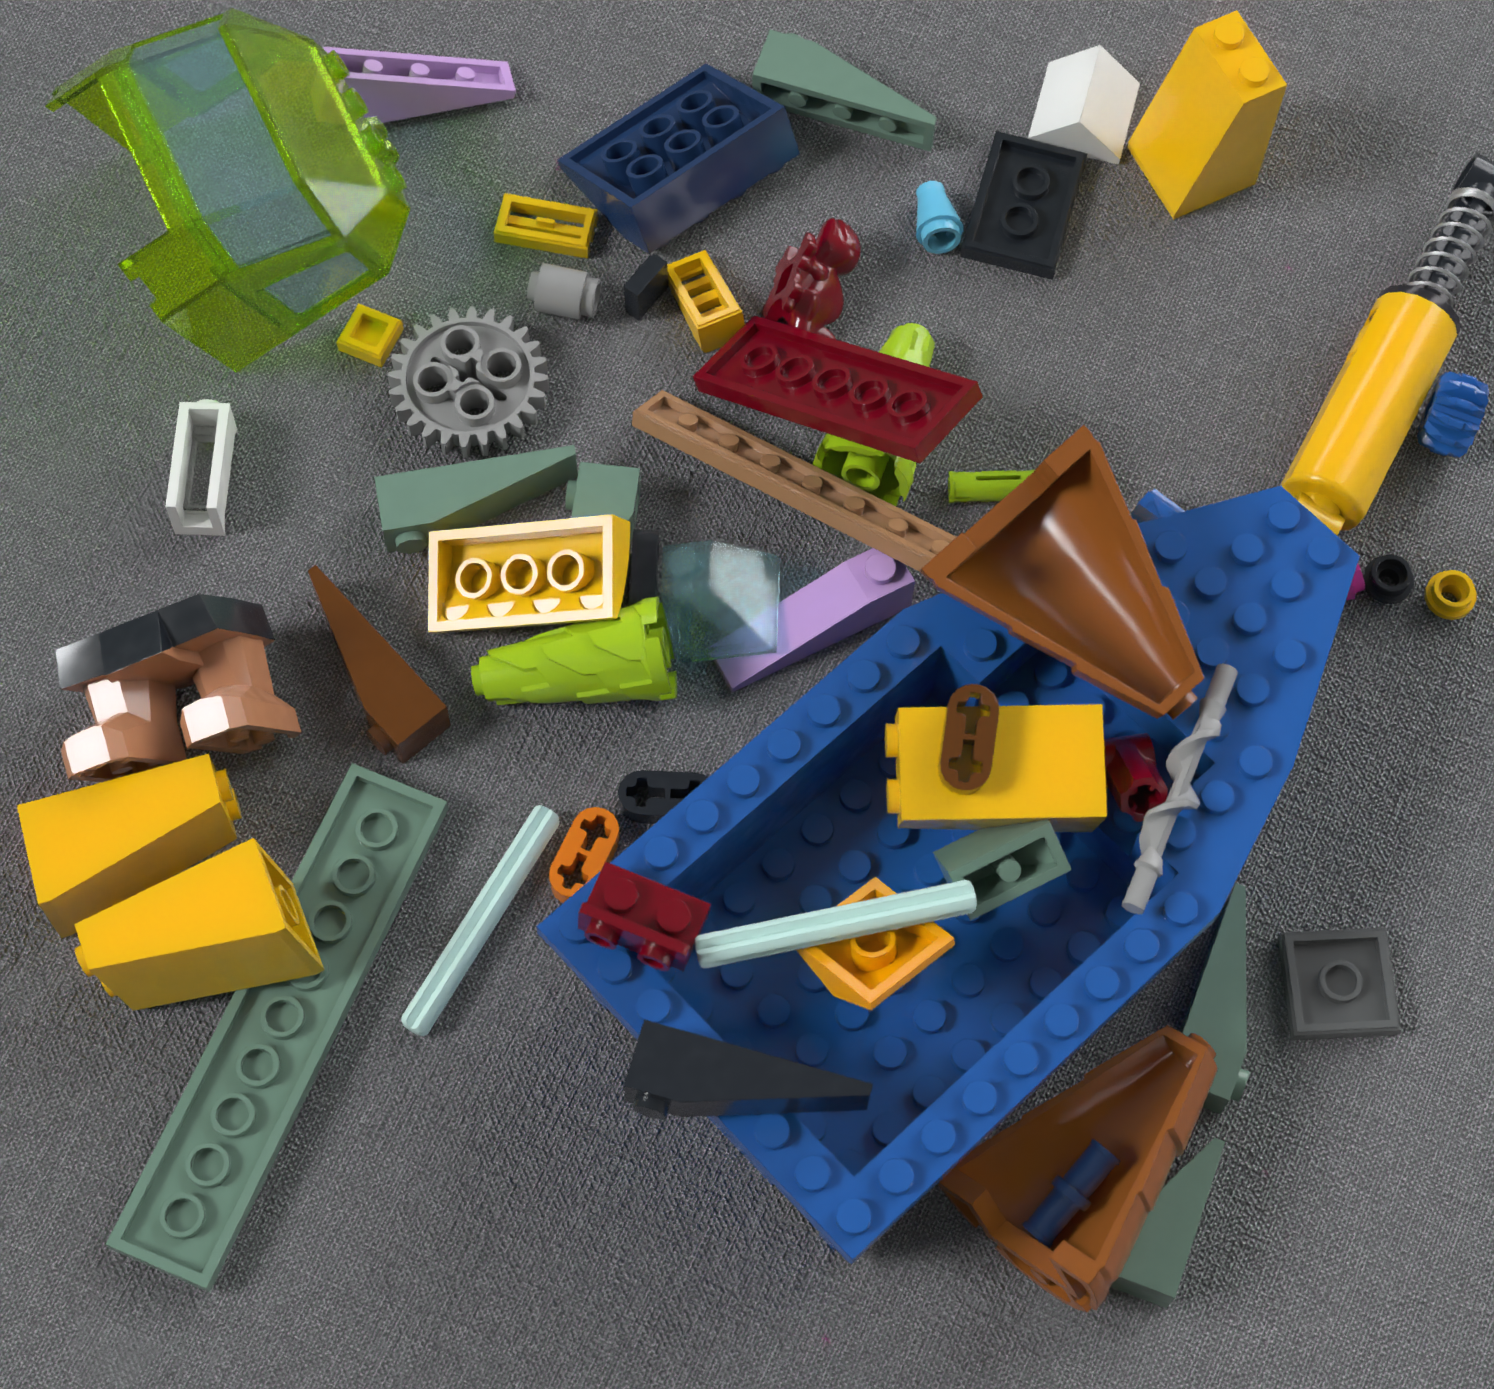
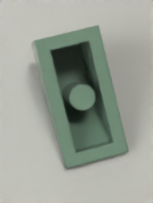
(1004, 861)

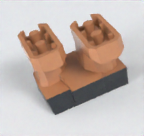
(134, 678)

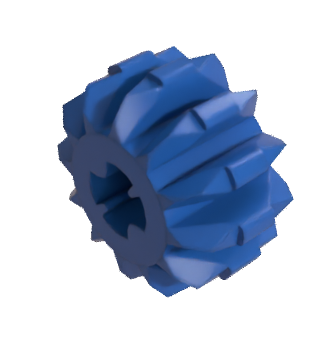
(1453, 414)

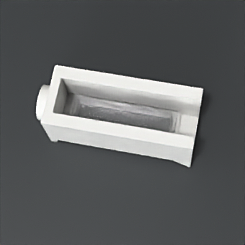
(201, 468)

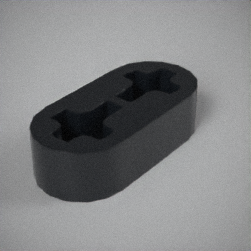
(644, 565)
(659, 784)

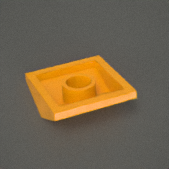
(876, 964)

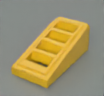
(714, 326)

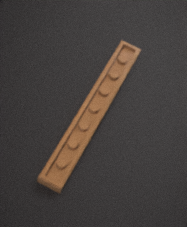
(791, 480)

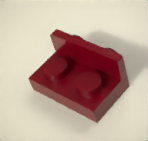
(642, 918)

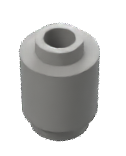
(564, 292)

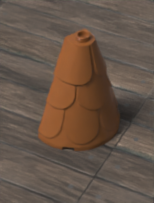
(1076, 581)
(1136, 1108)

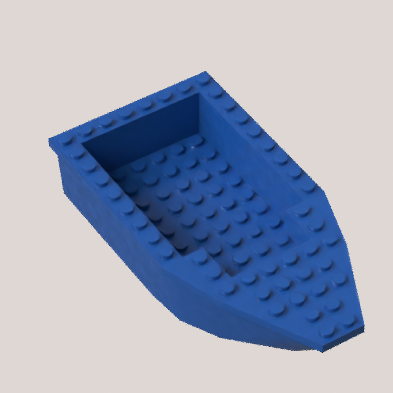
(1026, 985)

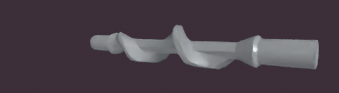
(1181, 768)

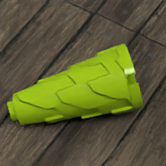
(867, 467)
(585, 662)

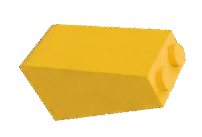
(1209, 118)
(1042, 769)
(124, 836)
(201, 933)

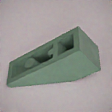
(1169, 1231)

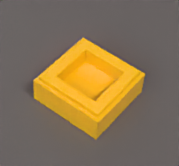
(370, 335)

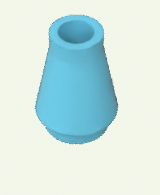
(937, 221)

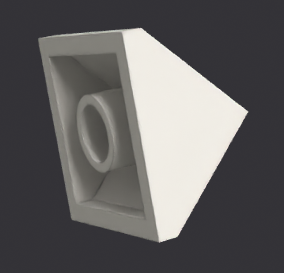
(1086, 105)

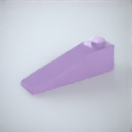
(419, 85)
(828, 611)

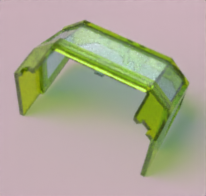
(259, 173)

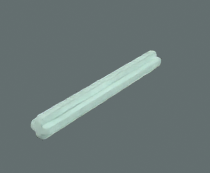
(480, 921)
(835, 924)

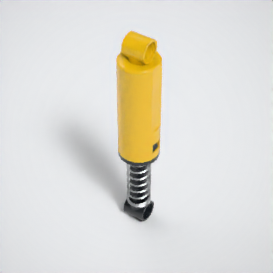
(1392, 365)

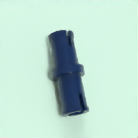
(1071, 1193)

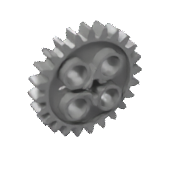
(468, 381)

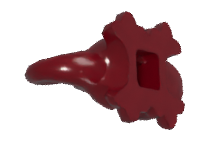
(808, 278)

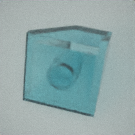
(720, 600)

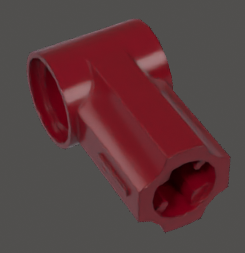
(1133, 774)

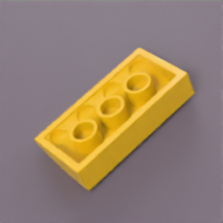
(527, 573)

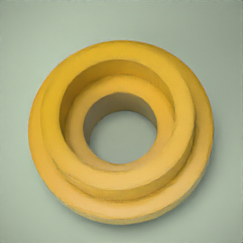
(1453, 582)

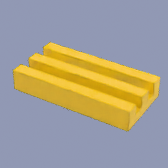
(543, 232)

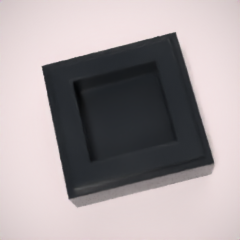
(645, 286)

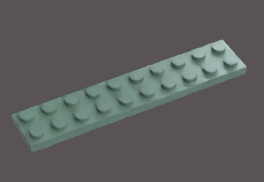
(277, 1035)

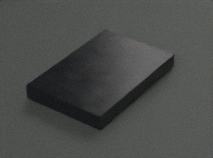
(1023, 205)

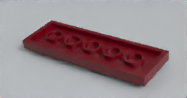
(838, 388)

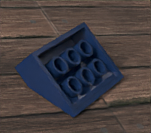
(681, 156)

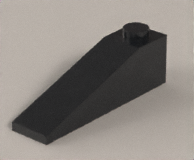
(708, 1077)

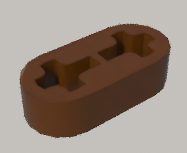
(982, 741)

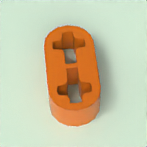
(574, 850)

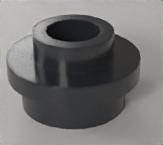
(1394, 568)

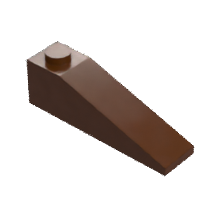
(395, 700)

